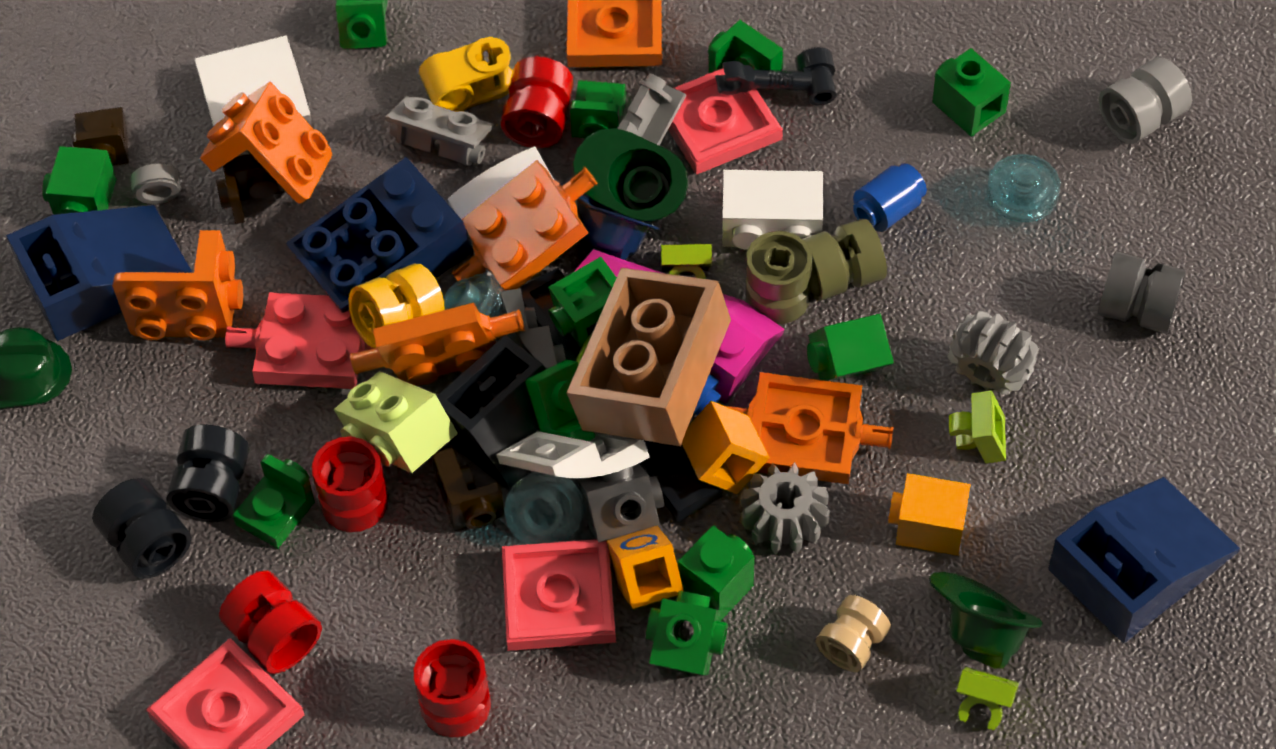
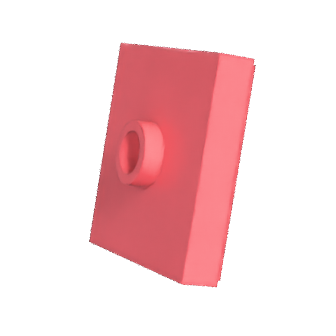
(719, 126)
(558, 594)
(226, 704)

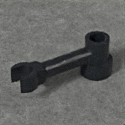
(813, 75)

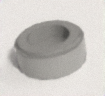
(155, 183)

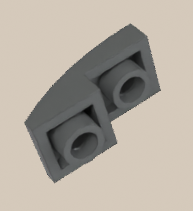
(534, 339)

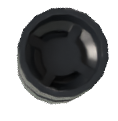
(208, 473)
(141, 528)

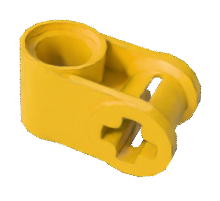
(464, 78)

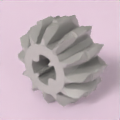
(993, 352)
(767, 519)

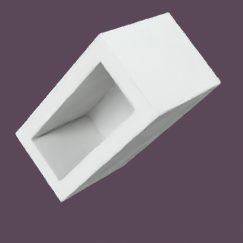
(769, 202)

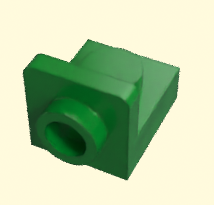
(361, 23)
(746, 46)
(596, 107)
(580, 299)
(552, 403)
(276, 501)

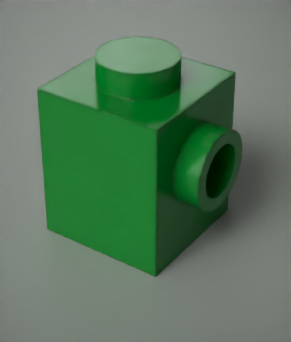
(970, 91)
(79, 181)
(849, 348)
(719, 569)

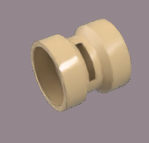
(851, 635)

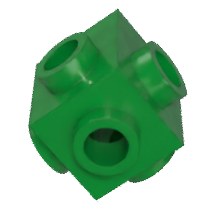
(668, 645)

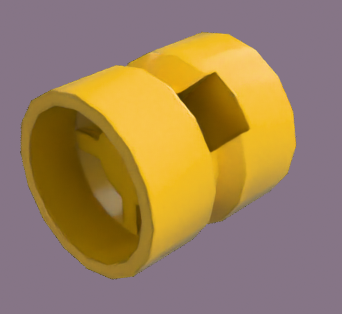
(394, 299)

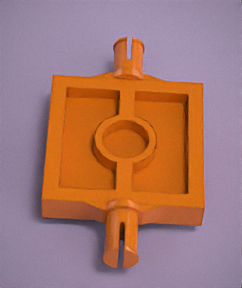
(525, 226)
(435, 343)
(812, 425)

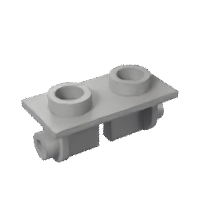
(652, 109)
(420, 122)

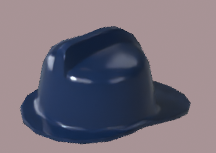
(610, 230)

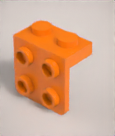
(276, 137)
(183, 303)

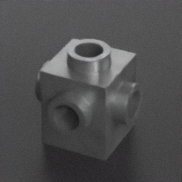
(621, 502)

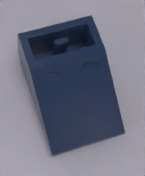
(381, 230)
(74, 259)
(1138, 556)

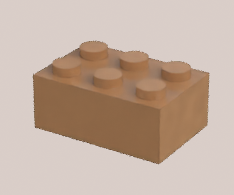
(649, 356)

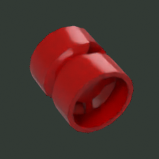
(537, 102)
(350, 484)
(270, 621)
(452, 688)

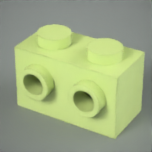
(397, 419)

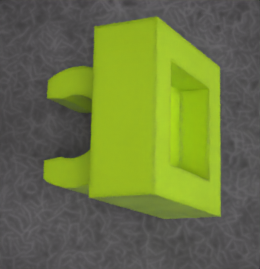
(687, 258)
(981, 428)
(987, 690)

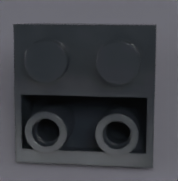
(493, 408)

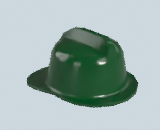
(632, 174)
(31, 368)
(983, 620)

